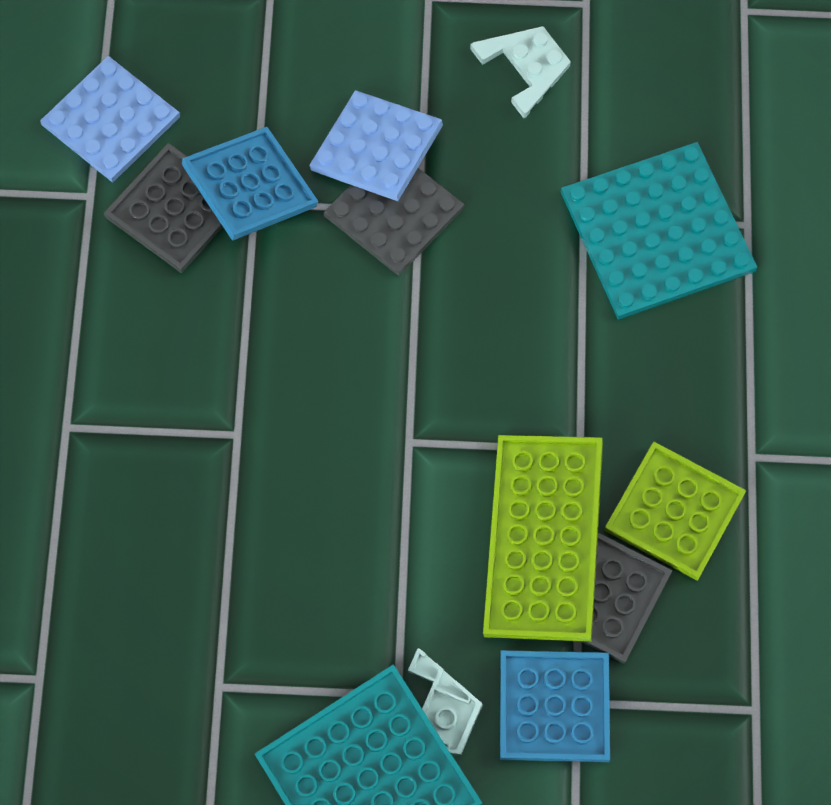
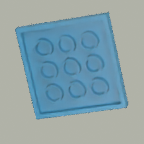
(249, 183)
(554, 706)

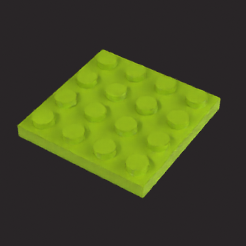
(675, 510)

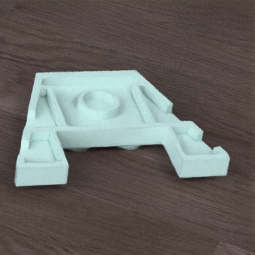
(533, 56)
(448, 704)

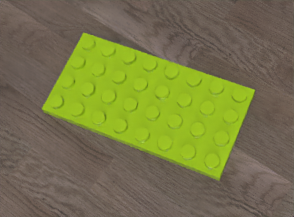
(544, 538)

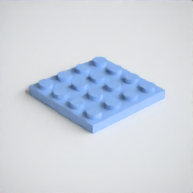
(110, 119)
(376, 145)

